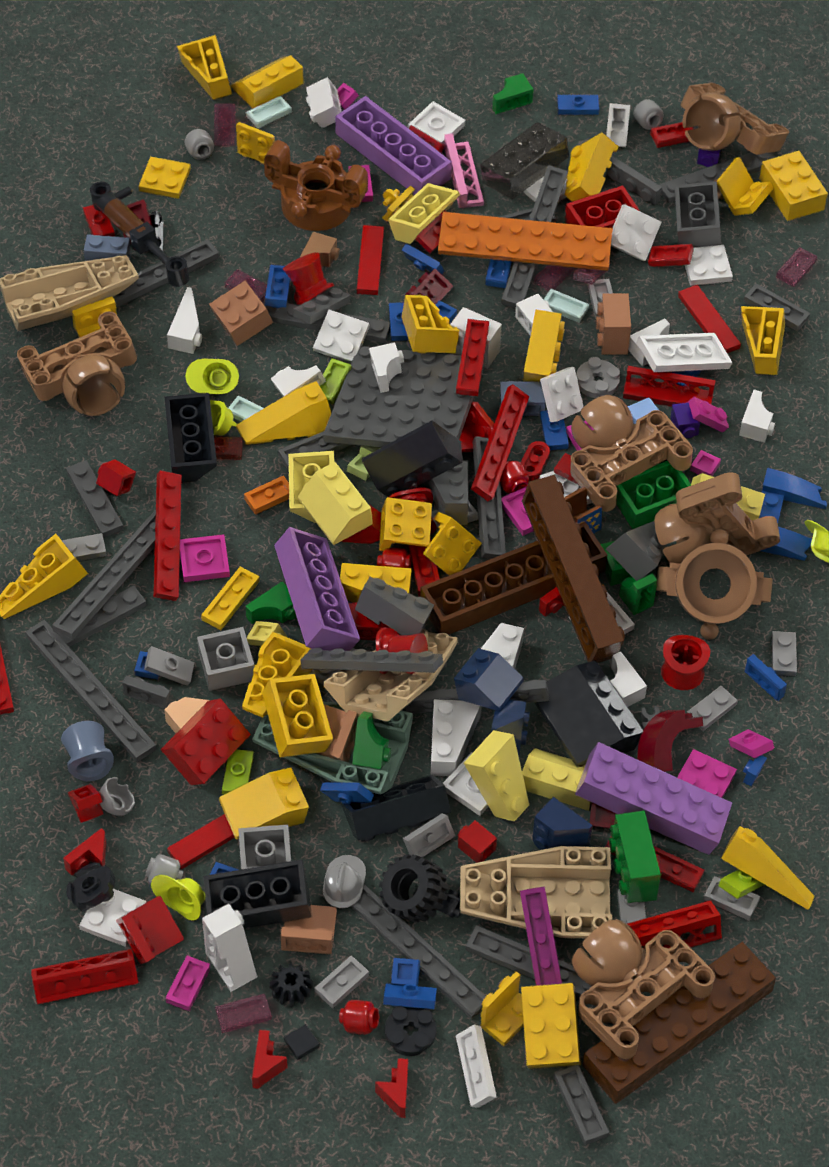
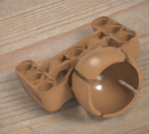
(723, 120)
(83, 368)
(618, 440)
(707, 508)
(625, 970)

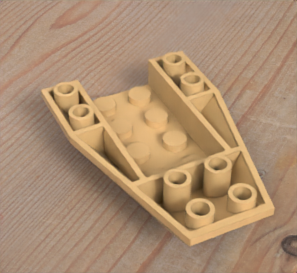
(57, 290)
(390, 692)
(573, 881)

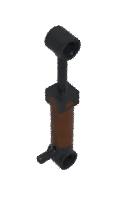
(141, 234)

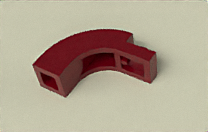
(659, 734)

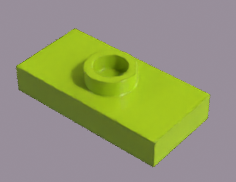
(334, 376)
(237, 770)
(739, 884)

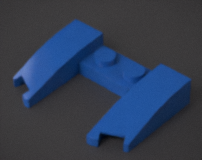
(787, 487)

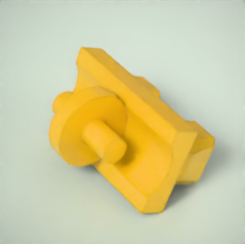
(396, 202)

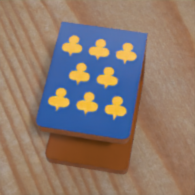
(580, 513)

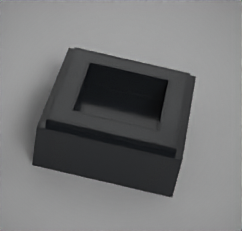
(301, 1042)

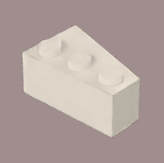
(507, 642)
(451, 733)
(228, 947)

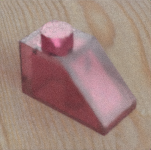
(224, 124)

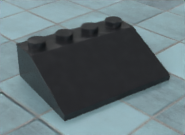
(588, 711)

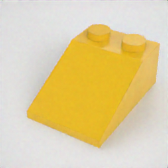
(266, 802)

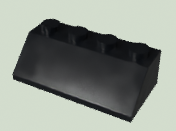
(190, 435)
(413, 459)
(397, 807)
(261, 893)

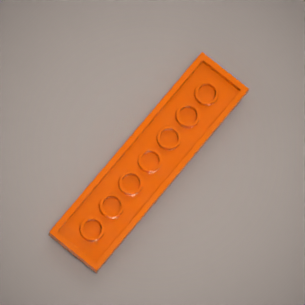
(525, 241)

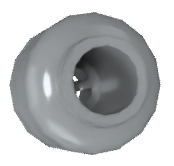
(648, 114)
(199, 144)
(163, 866)

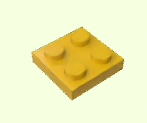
(164, 177)

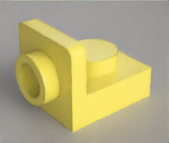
(262, 631)

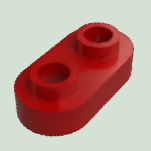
(533, 462)

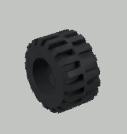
(429, 893)

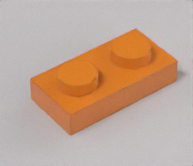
(268, 495)

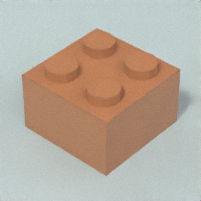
(241, 313)
(613, 323)

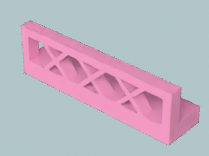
(459, 175)

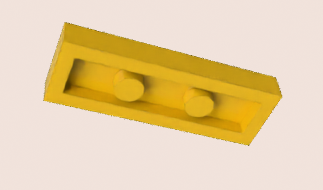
(230, 598)

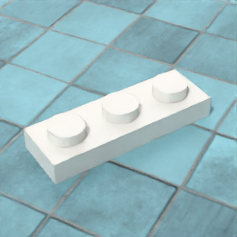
(476, 1066)

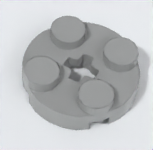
(601, 368)

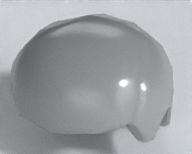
(116, 797)

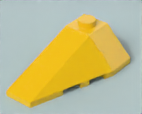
(294, 415)
(47, 575)
(277, 659)
(757, 859)

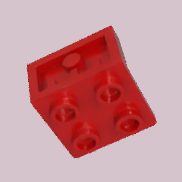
(476, 424)
(150, 929)

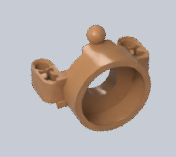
(745, 589)

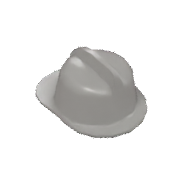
(344, 881)

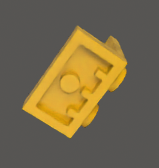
(253, 142)
(739, 189)
(86, 318)
(405, 523)
(451, 546)
(503, 1010)

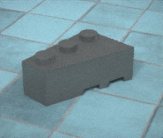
(638, 550)
(394, 607)

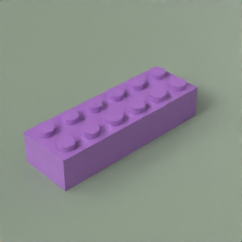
(392, 146)
(316, 591)
(669, 803)

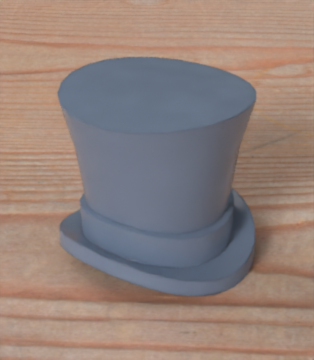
(87, 751)

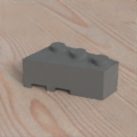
(451, 492)

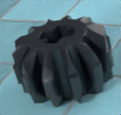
(287, 992)

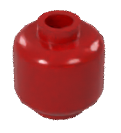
(514, 477)
(395, 558)
(359, 1017)

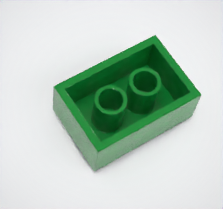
(649, 492)
(635, 857)

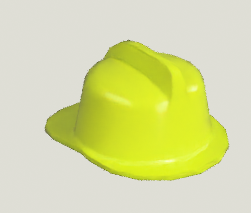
(212, 376)
(221, 418)
(819, 541)
(180, 895)

